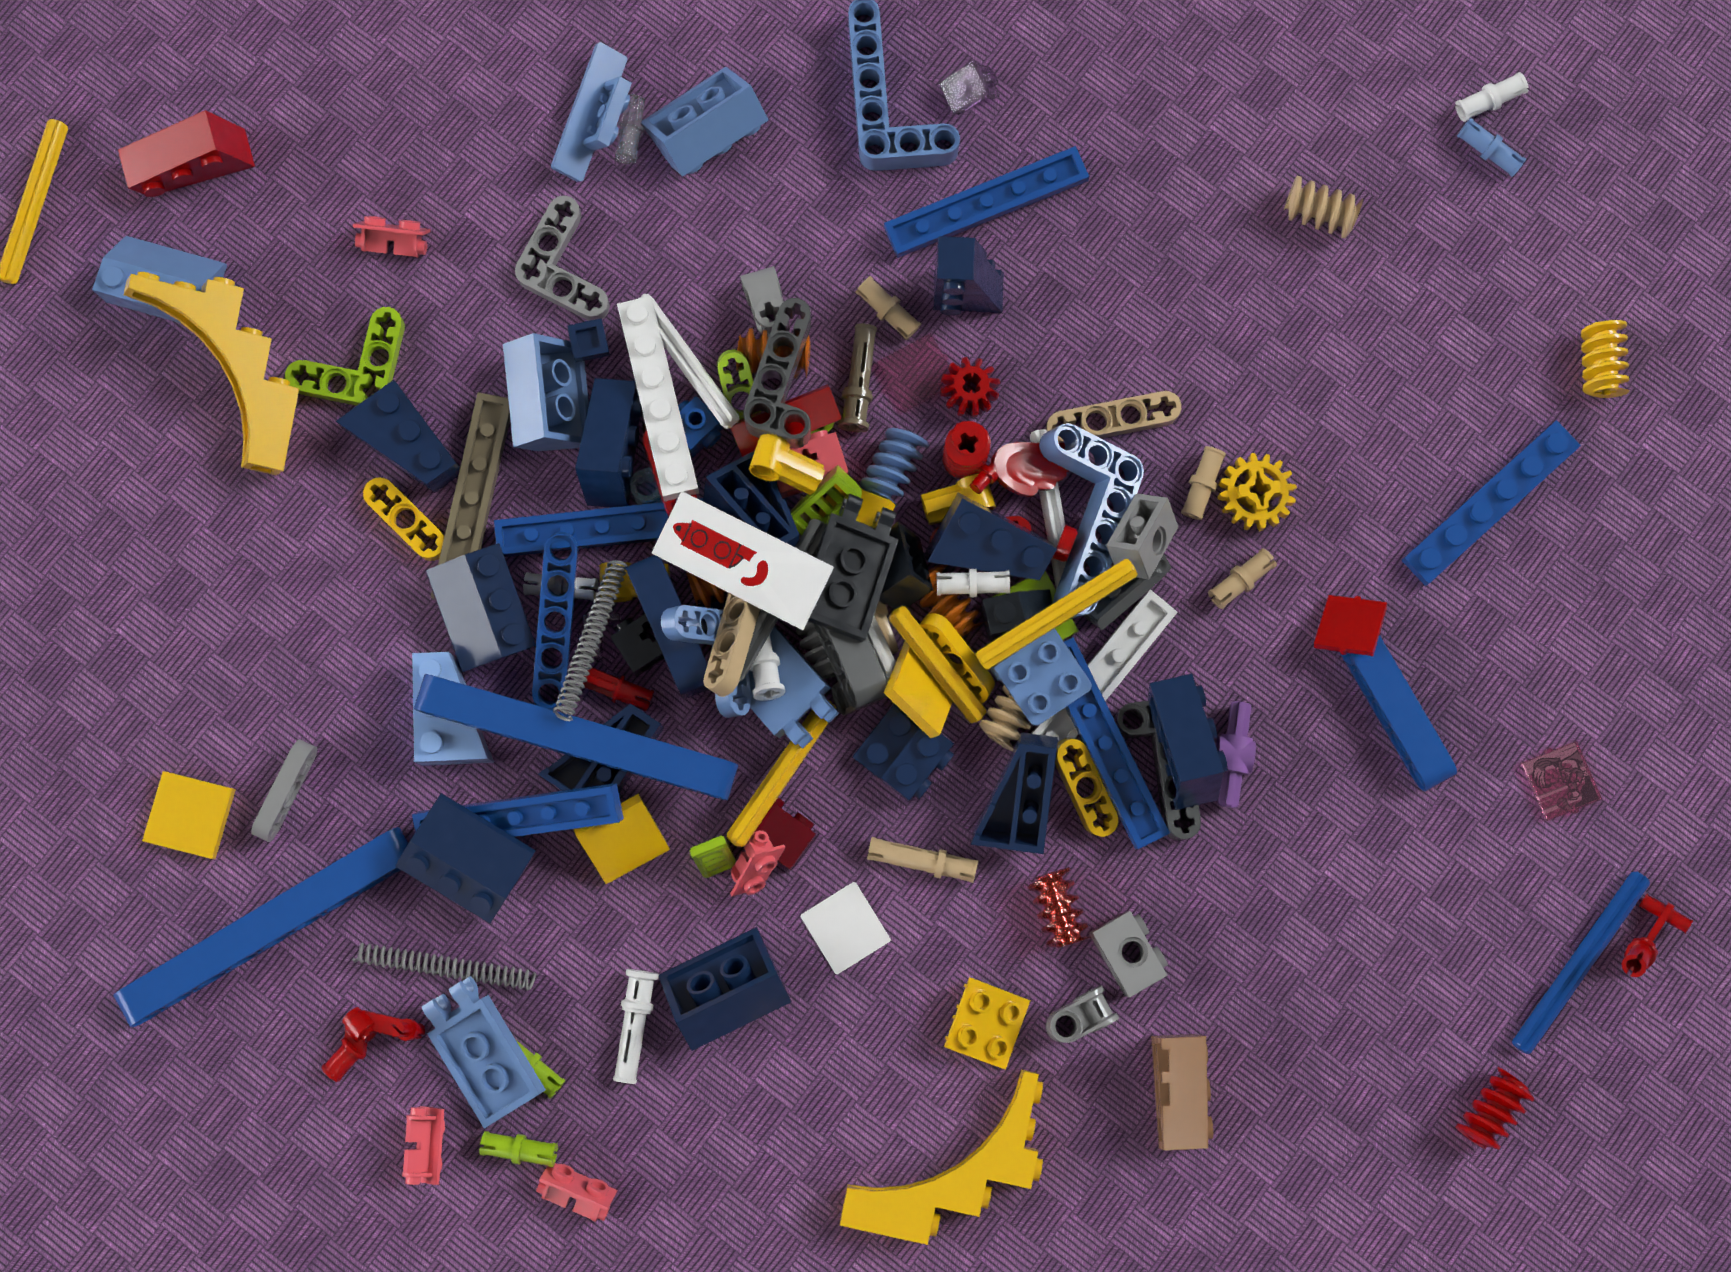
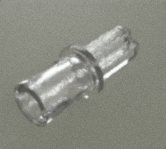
(630, 130)

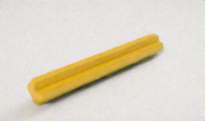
(937, 664)

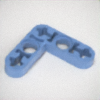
(694, 634)

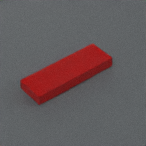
(818, 405)

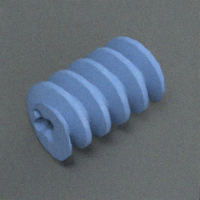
(892, 463)

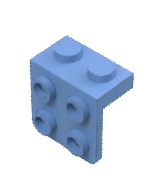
(1043, 677)

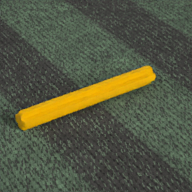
(32, 201)
(1056, 614)
(774, 783)

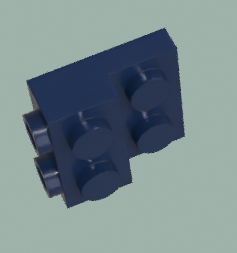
(903, 754)

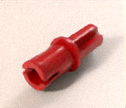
(618, 689)

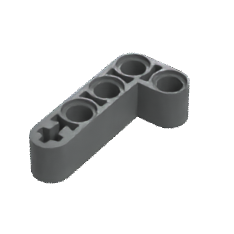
(784, 370)
(856, 669)
(1147, 729)

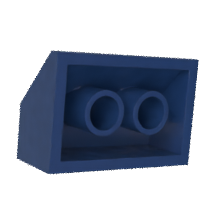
(480, 607)
(465, 858)
(724, 989)

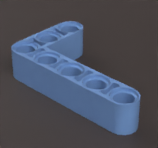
(875, 100)
(1097, 514)

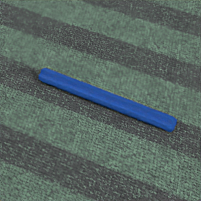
(1581, 962)

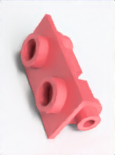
(376, 235)
(755, 864)
(426, 1128)
(591, 1195)

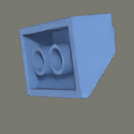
(705, 121)
(169, 264)
(545, 393)

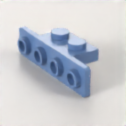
(594, 112)

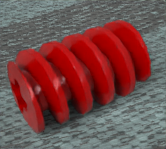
(971, 438)
(1495, 1111)

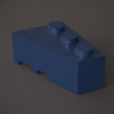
(966, 278)
(400, 434)
(609, 443)
(751, 500)
(987, 541)
(1187, 740)
(577, 773)
(1021, 800)

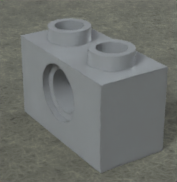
(1143, 533)
(1110, 941)

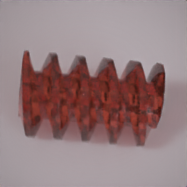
(1058, 909)

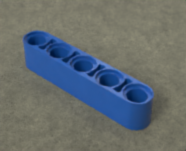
(549, 603)
(1402, 716)

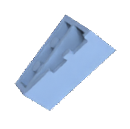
(438, 739)

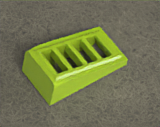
(835, 476)
(713, 856)

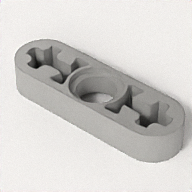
(284, 790)

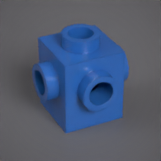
(701, 435)

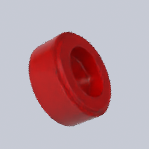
(1065, 543)

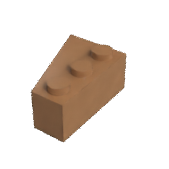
(1181, 1091)

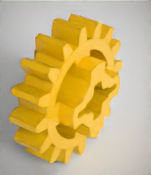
(1256, 477)

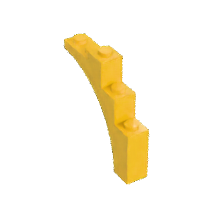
(213, 315)
(909, 1209)

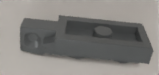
(1121, 599)

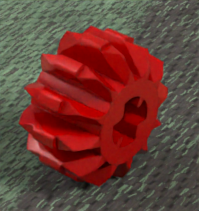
(983, 393)

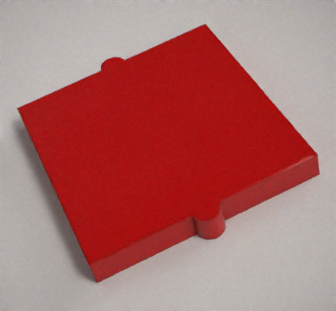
(1350, 625)

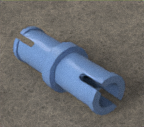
(1491, 147)

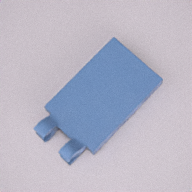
(802, 692)
(481, 1053)

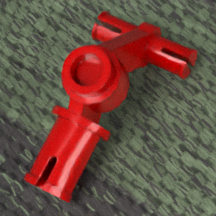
(1642, 951)
(361, 1028)

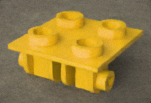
(986, 1023)

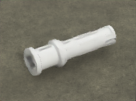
(766, 674)
(636, 1007)

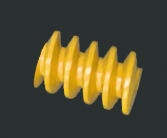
(1602, 359)

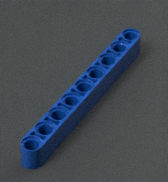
(576, 737)
(261, 928)

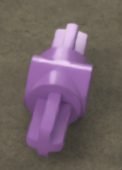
(1239, 753)

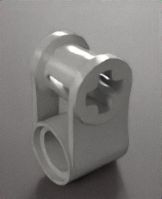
(763, 296)
(1083, 1016)

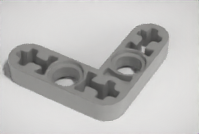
(550, 272)

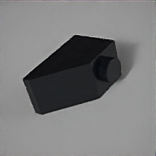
(1009, 610)

